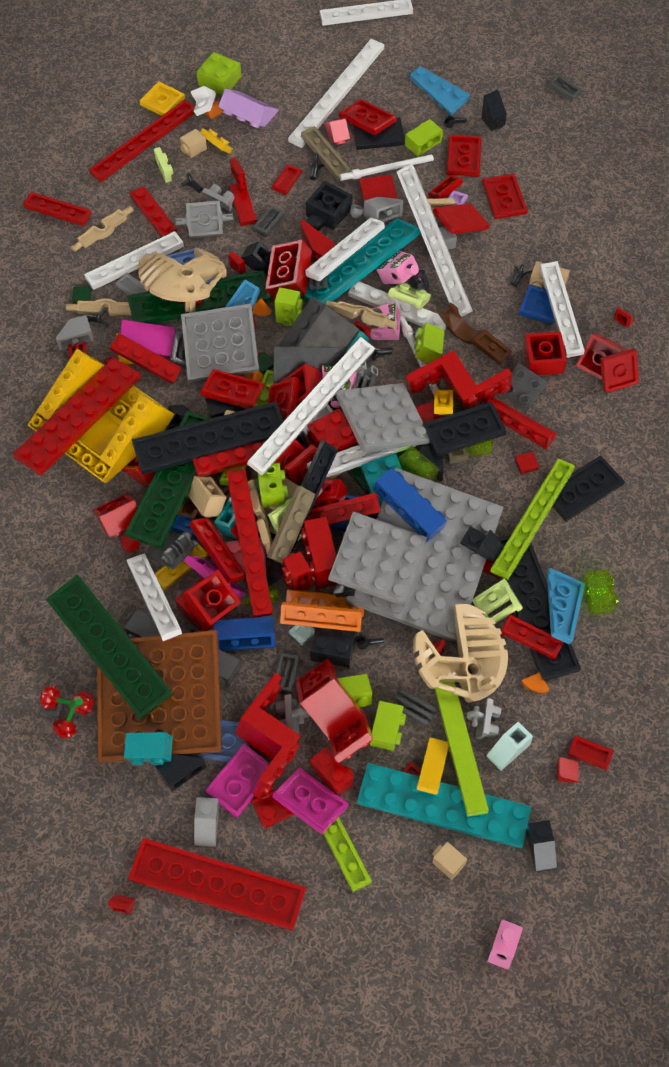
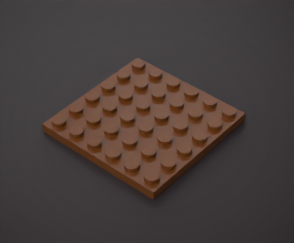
(190, 715)

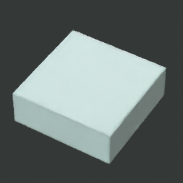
(302, 634)

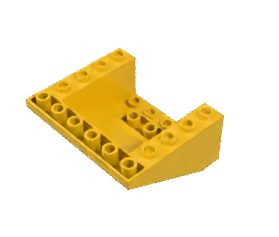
(108, 443)

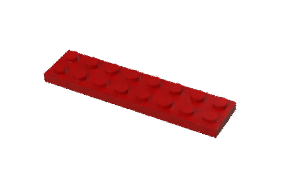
(76, 416)
(217, 884)

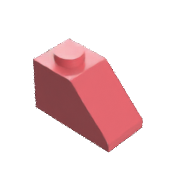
(337, 131)

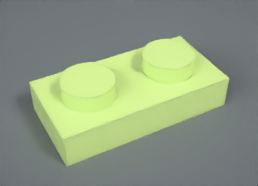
(162, 160)

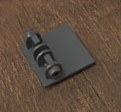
(525, 387)
(174, 549)

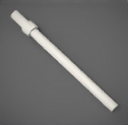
(357, 174)
(408, 333)

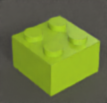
(219, 73)

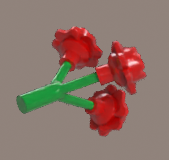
(81, 704)

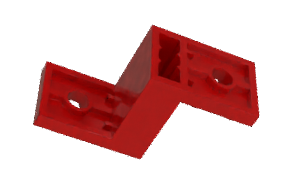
(458, 379)
(334, 710)
(268, 736)

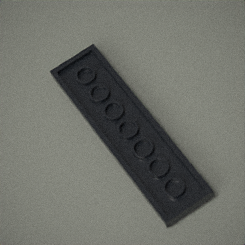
(206, 437)
(532, 592)

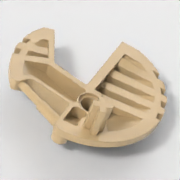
(181, 282)
(478, 649)

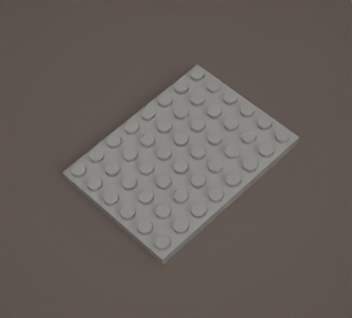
(446, 569)

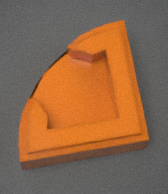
(261, 308)
(535, 684)

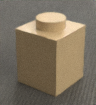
(193, 143)
(448, 860)

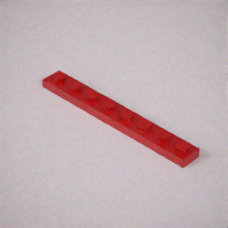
(142, 141)
(249, 543)

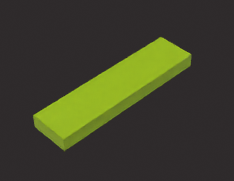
(346, 856)

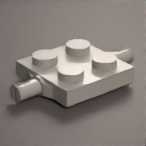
(204, 219)

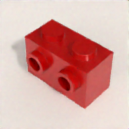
(331, 492)
(297, 572)
(331, 772)

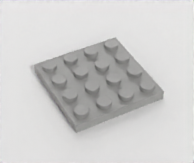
(220, 341)
(382, 417)
(377, 558)

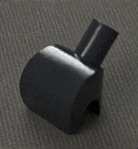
(419, 281)

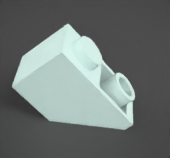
(510, 746)

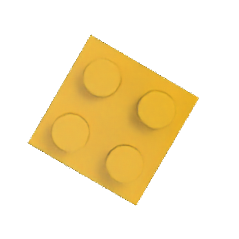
(161, 98)

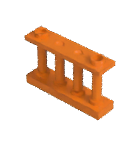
(320, 611)

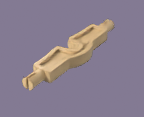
(109, 224)
(97, 306)
(367, 315)
(262, 522)

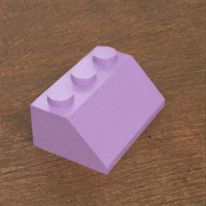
(246, 108)

